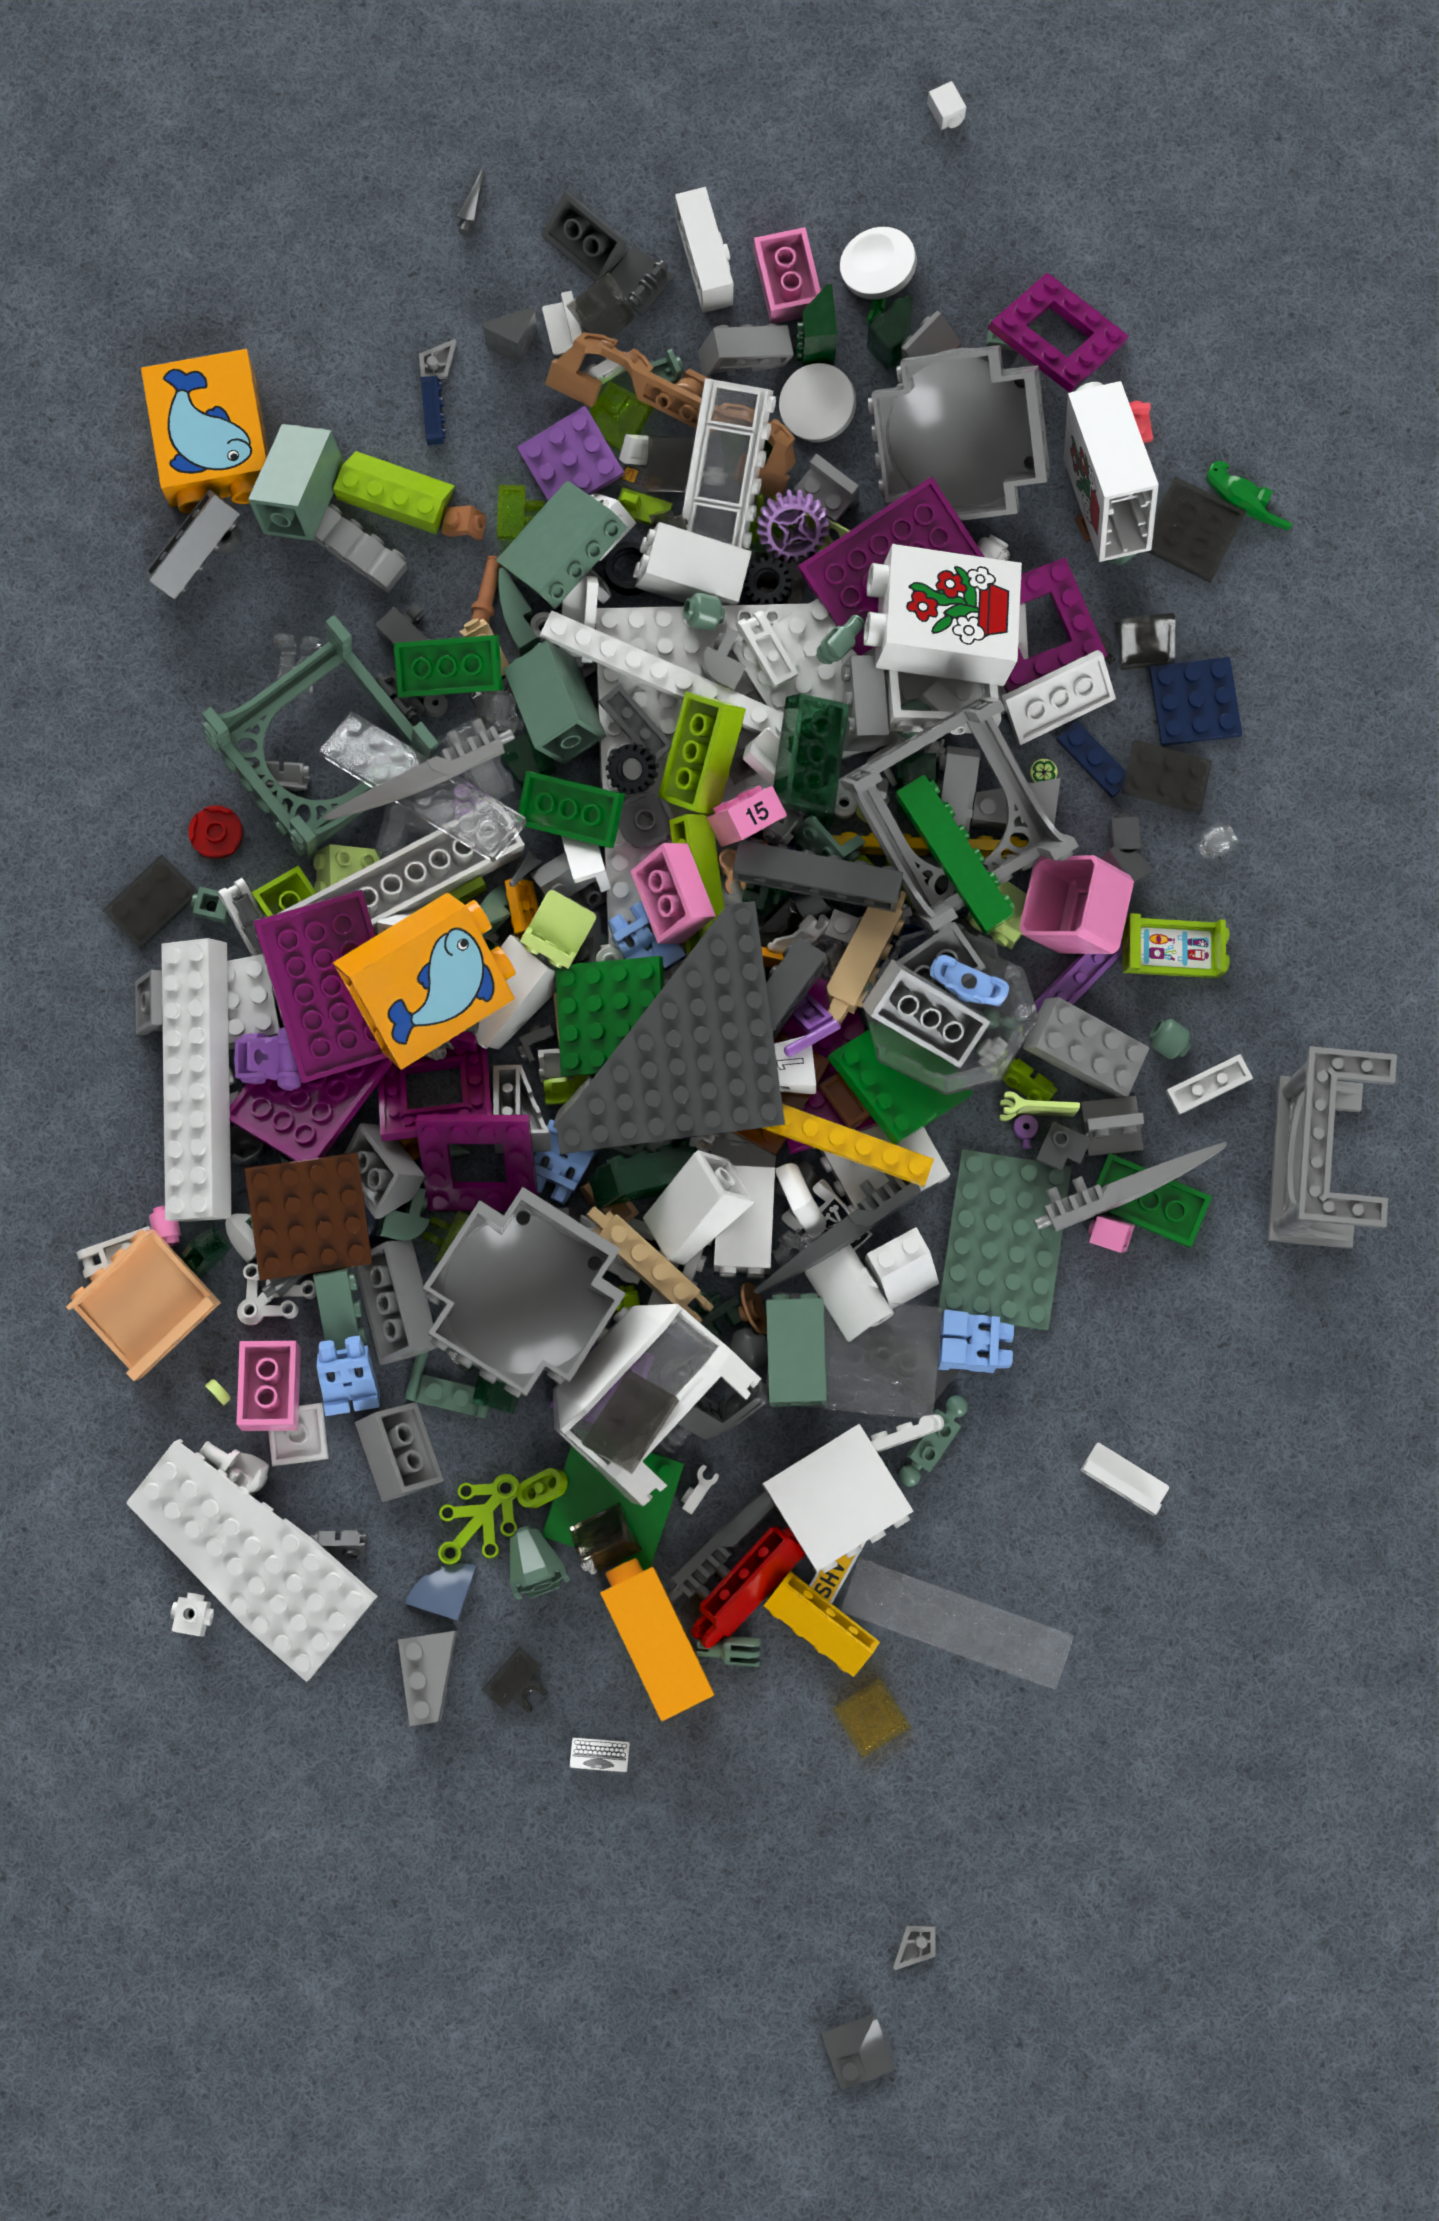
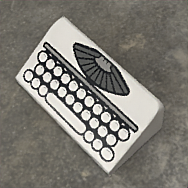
(599, 1754)

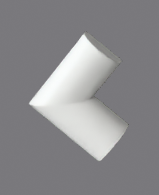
(800, 1199)

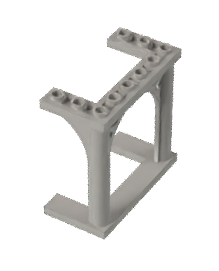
(1043, 838)
(1300, 1194)

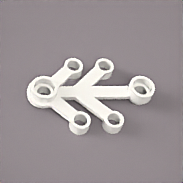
(260, 1302)

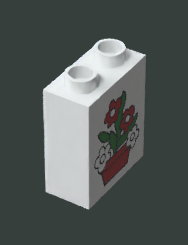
(1110, 470)
(945, 614)

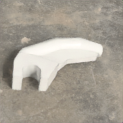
(808, 930)

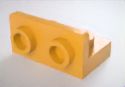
(522, 904)

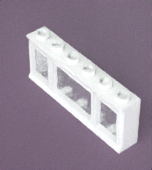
(727, 461)

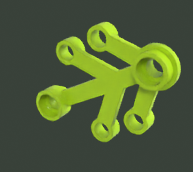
(481, 1515)

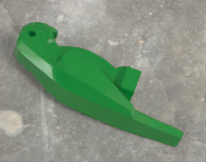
(1243, 494)

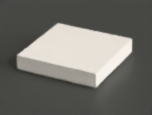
(302, 1445)

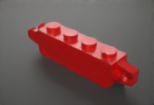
(747, 1585)

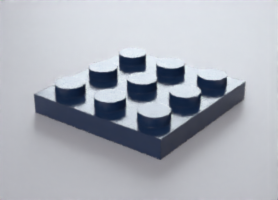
(1195, 701)

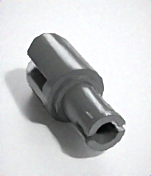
(249, 914)

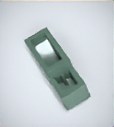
(516, 614)
(496, 909)

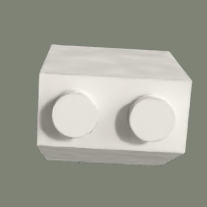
(902, 1267)

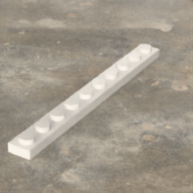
(652, 670)

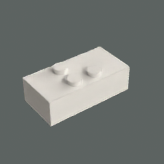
(704, 249)

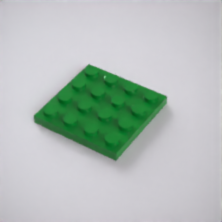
(600, 1007)

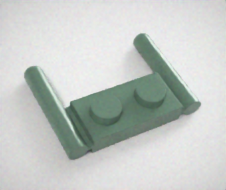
(441, 1392)

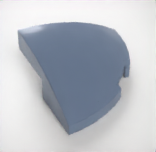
(443, 1590)

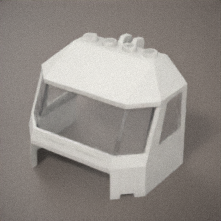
(664, 1348)

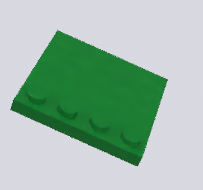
(890, 1097)
(592, 1493)

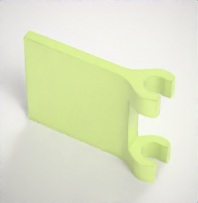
(1034, 1107)

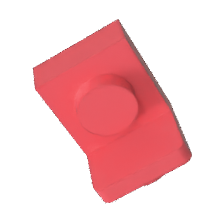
(1141, 414)

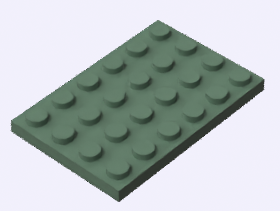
(994, 1251)

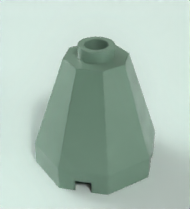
(534, 1564)

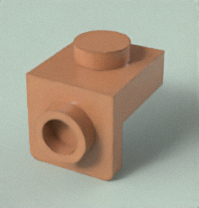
(464, 521)

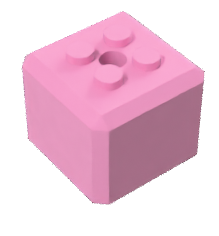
(1076, 905)

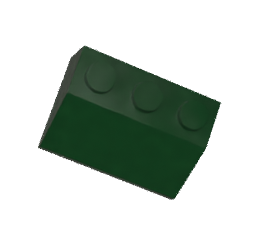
(818, 330)

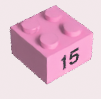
(745, 814)

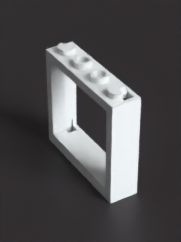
(918, 721)

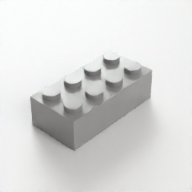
(926, 1013)
(1086, 1047)

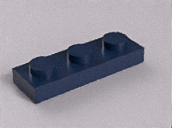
(1093, 758)

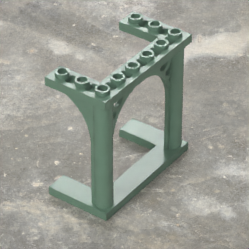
(228, 729)

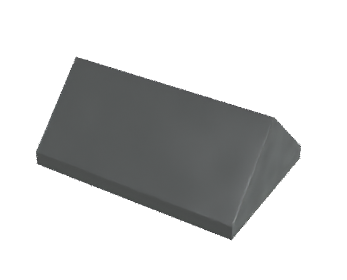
(584, 237)

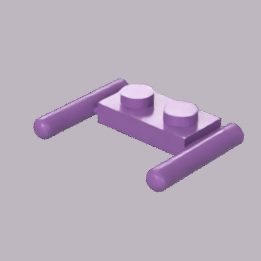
(814, 1021)

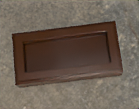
(844, 1101)

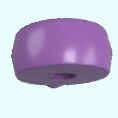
(1025, 1135)

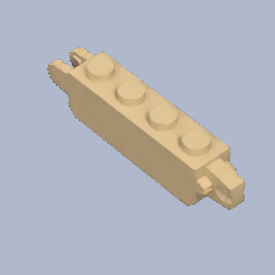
(862, 958)
(648, 1262)

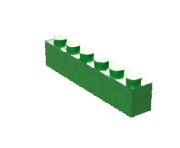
(954, 854)

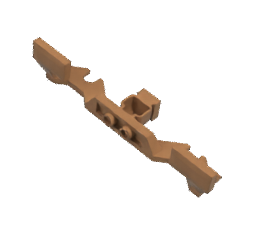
(677, 400)

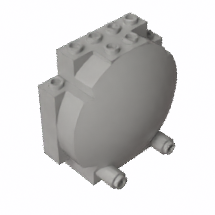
(963, 426)
(522, 1293)

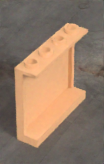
(144, 1302)

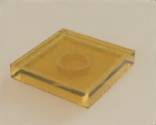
(871, 1717)

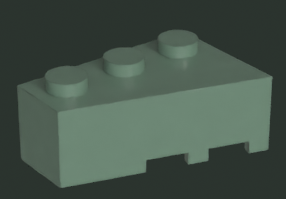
(339, 1306)

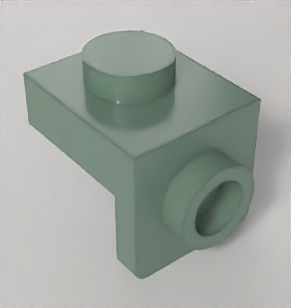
(669, 367)

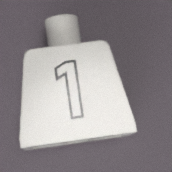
(795, 1072)

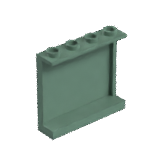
(562, 543)

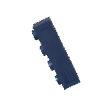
(432, 410)

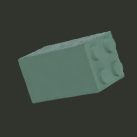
(296, 482)
(554, 702)
(796, 1351)

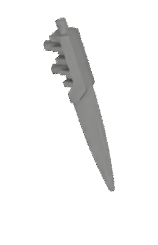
(454, 761)
(1097, 1200)

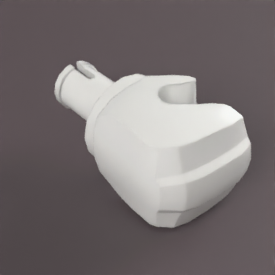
(241, 1468)

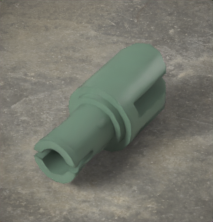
(839, 640)
(734, 1651)

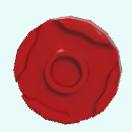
(221, 840)

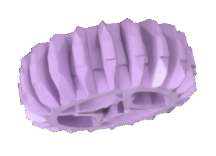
(809, 537)

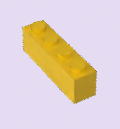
(821, 1624)

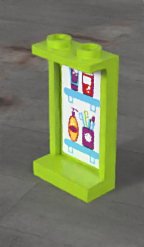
(1174, 947)

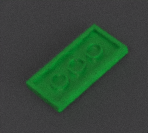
(448, 666)
(571, 809)
(1168, 1211)

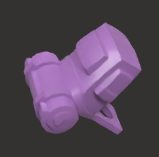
(266, 1058)

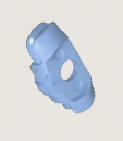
(987, 989)

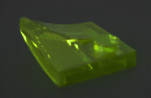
(618, 414)

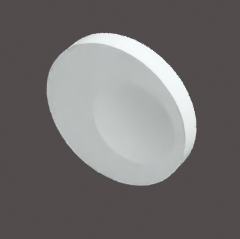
(878, 263)
(817, 402)

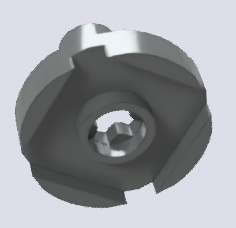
(650, 805)

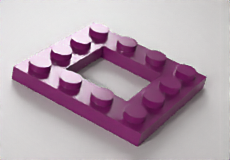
(1046, 293)
(1084, 639)
(400, 1122)
(439, 1131)

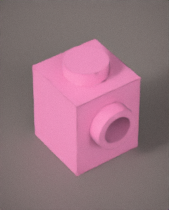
(1110, 1233)

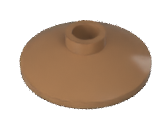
(752, 1308)

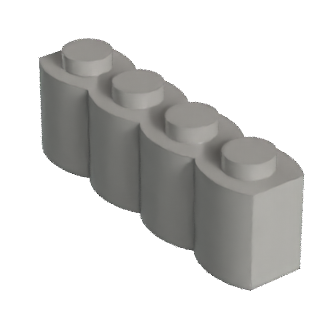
(359, 550)

